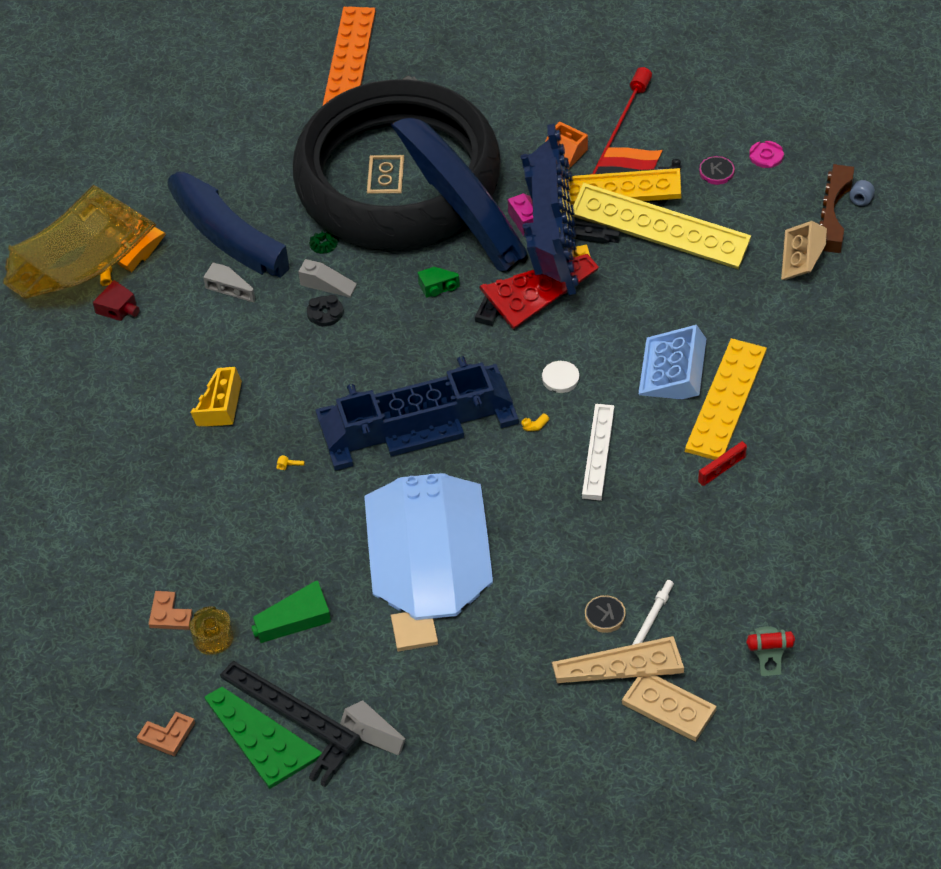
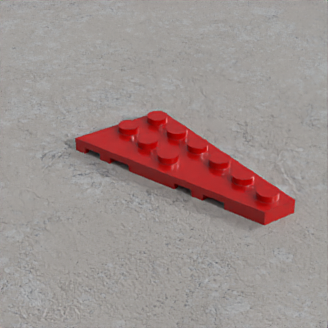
(528, 293)

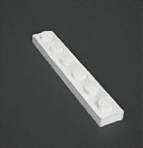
(598, 452)

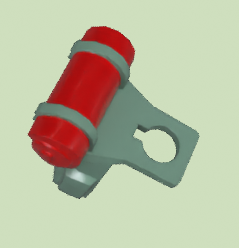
(769, 643)

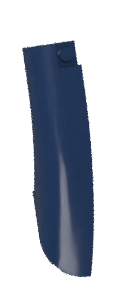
(462, 190)
(226, 229)

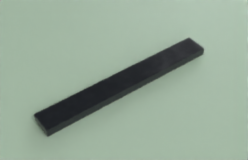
(290, 707)

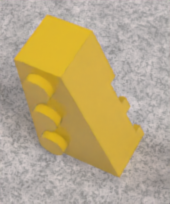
(220, 399)

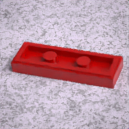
(722, 463)

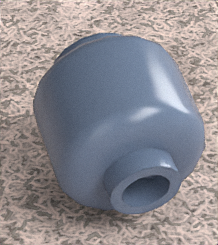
(862, 193)

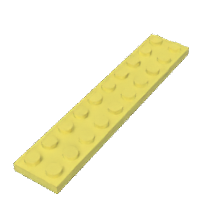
(661, 226)

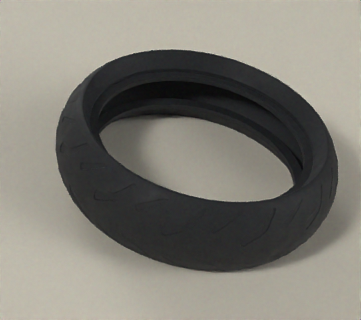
(381, 105)

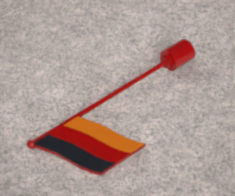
(628, 159)

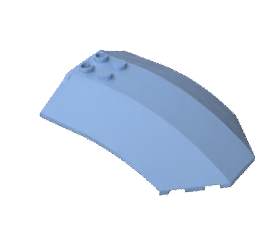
(428, 544)

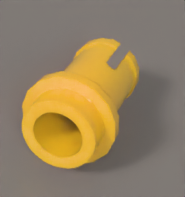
(105, 277)

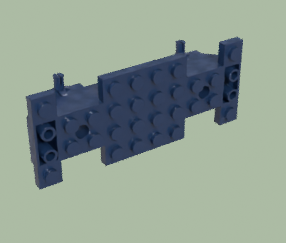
(552, 230)
(416, 413)

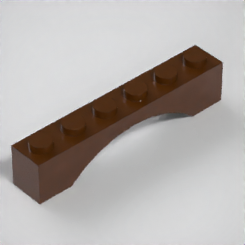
(840, 184)

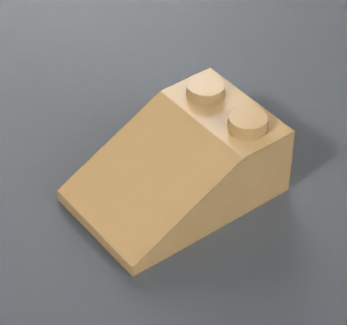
(802, 248)

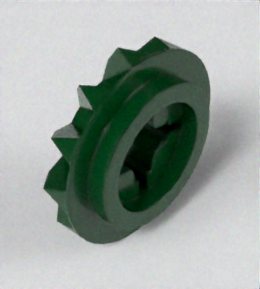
(325, 247)

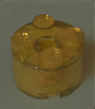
(211, 630)

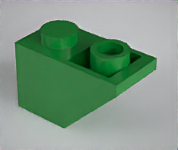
(437, 280)

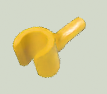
(283, 461)

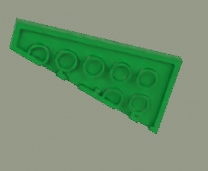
(265, 743)

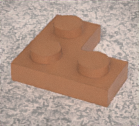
(164, 615)
(169, 738)

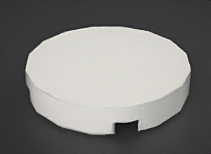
(560, 376)

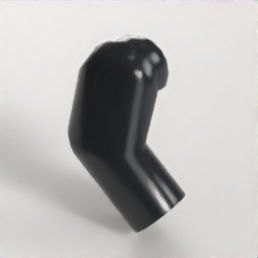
(675, 164)

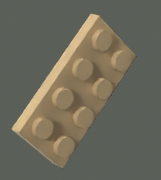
(669, 705)

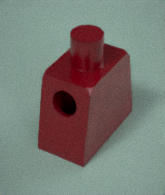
(116, 302)

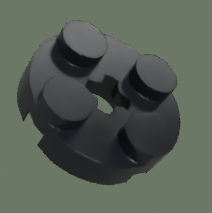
(317, 316)

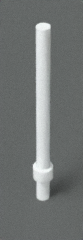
(660, 599)

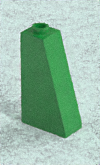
(293, 614)

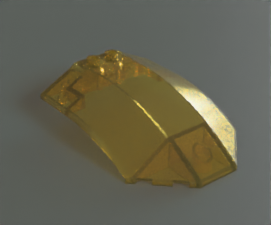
(75, 246)

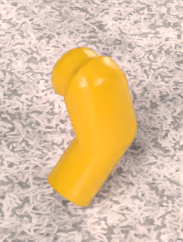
(529, 425)

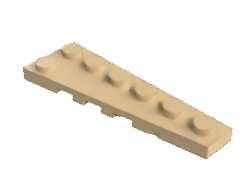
(635, 660)

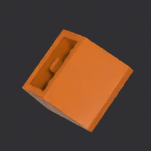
(574, 142)

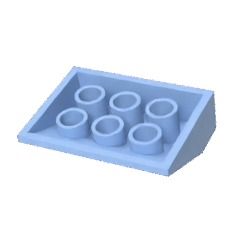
(673, 364)

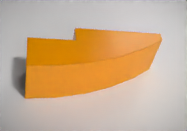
(142, 250)

